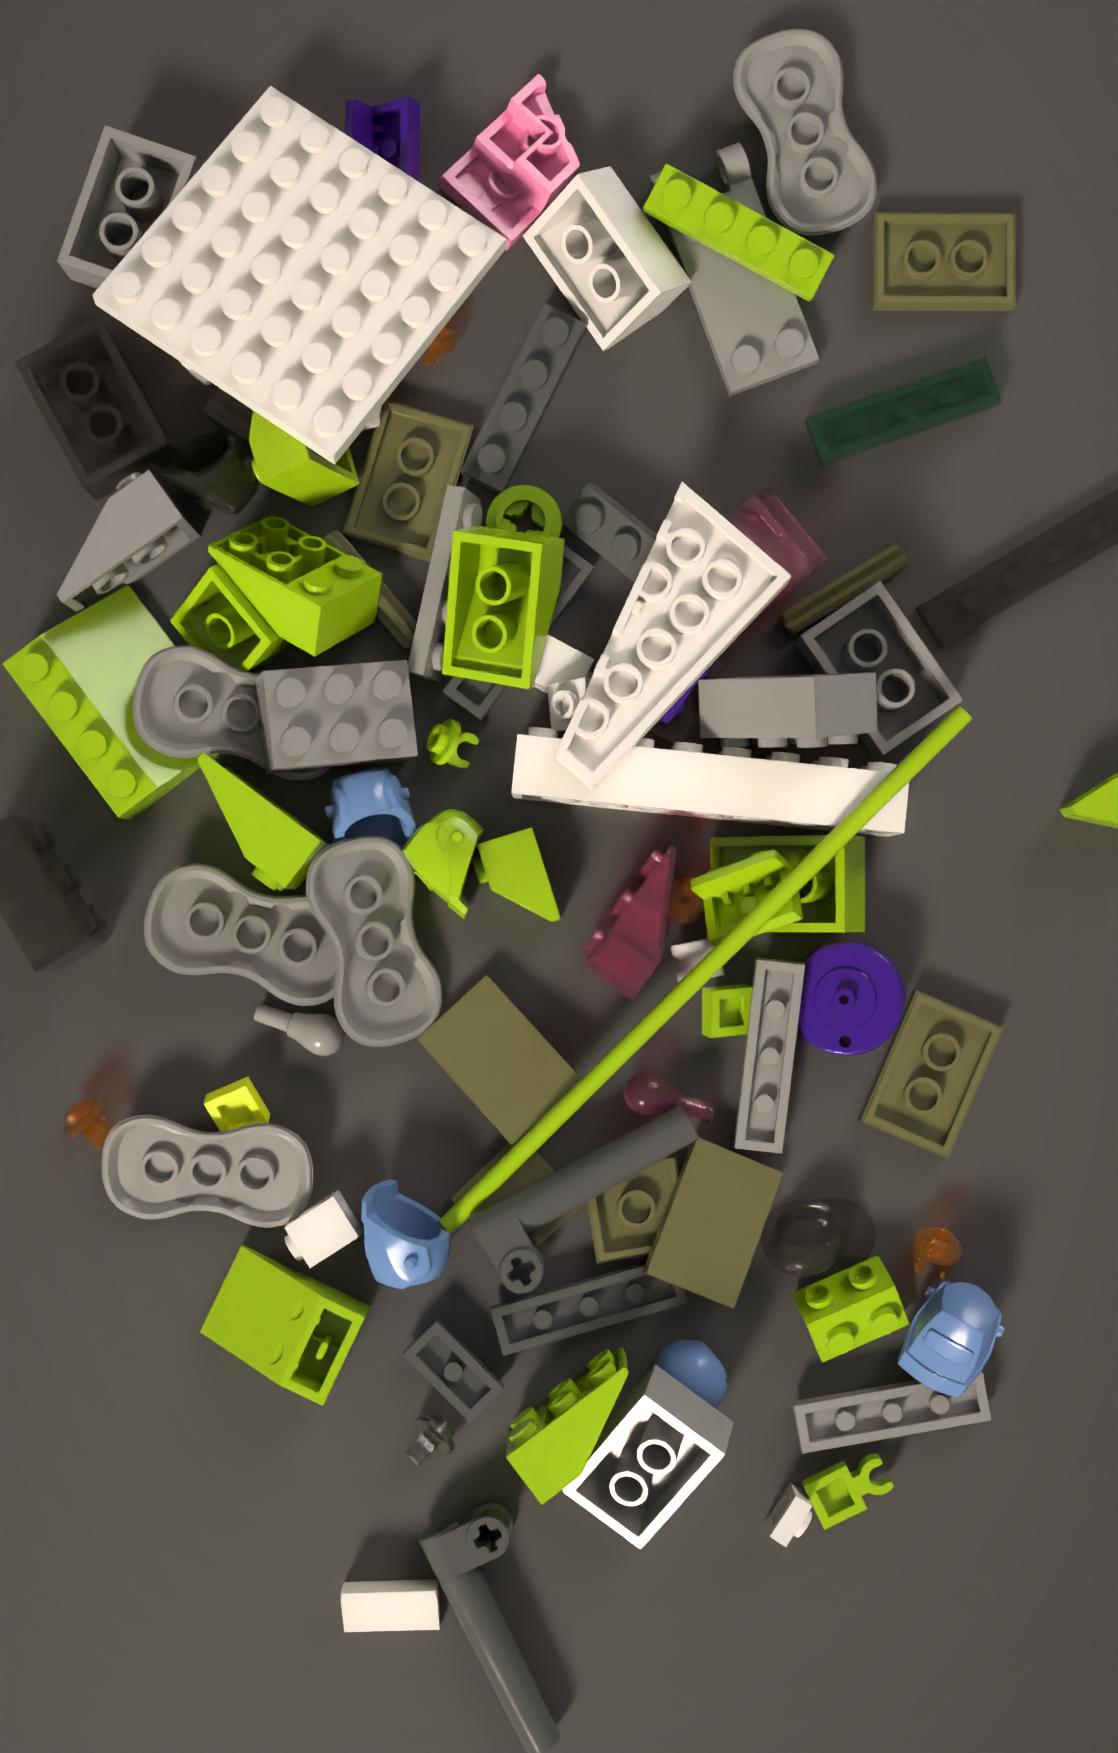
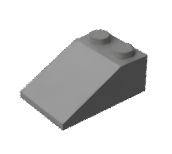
(129, 539)

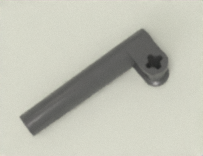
(506, 1225)
(455, 1553)

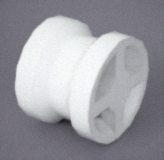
(690, 954)

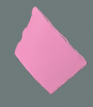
(514, 165)

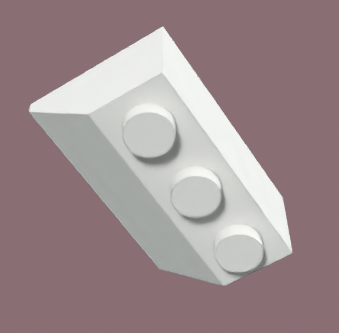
(606, 256)

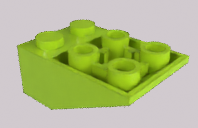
(300, 583)
(284, 1323)
(557, 1439)

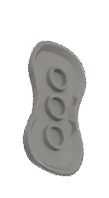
(815, 166)
(200, 704)
(365, 904)
(214, 924)
(168, 1169)

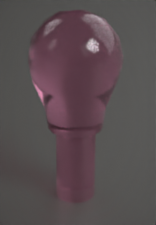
(652, 1095)

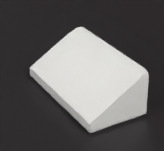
(390, 1605)

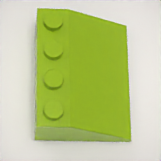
(84, 689)

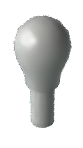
(315, 1032)

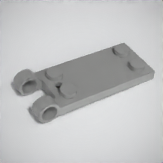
(747, 318)

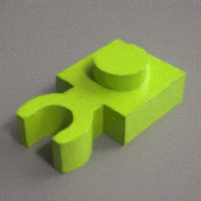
(839, 1493)

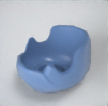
(696, 1368)

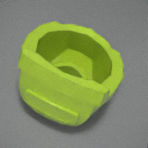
(443, 853)

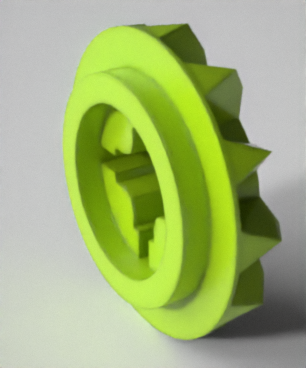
(515, 502)

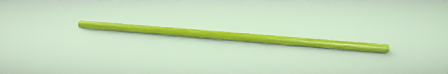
(707, 967)

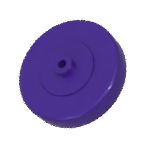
(850, 998)

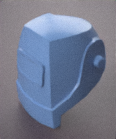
(370, 805)
(402, 1238)
(951, 1337)

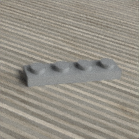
(459, 511)
(769, 1055)
(885, 1413)

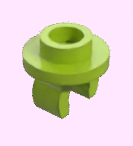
(444, 741)

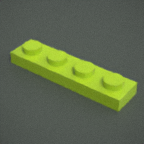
(738, 232)

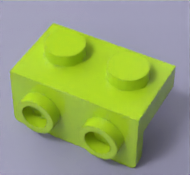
(737, 888)
(851, 1308)

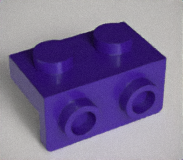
(388, 131)

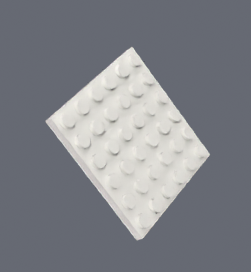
(300, 273)

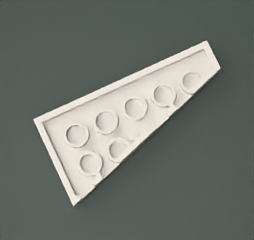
(680, 616)

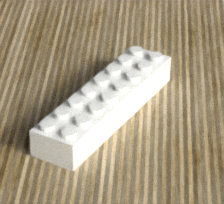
(712, 785)

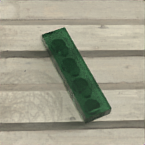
(903, 411)

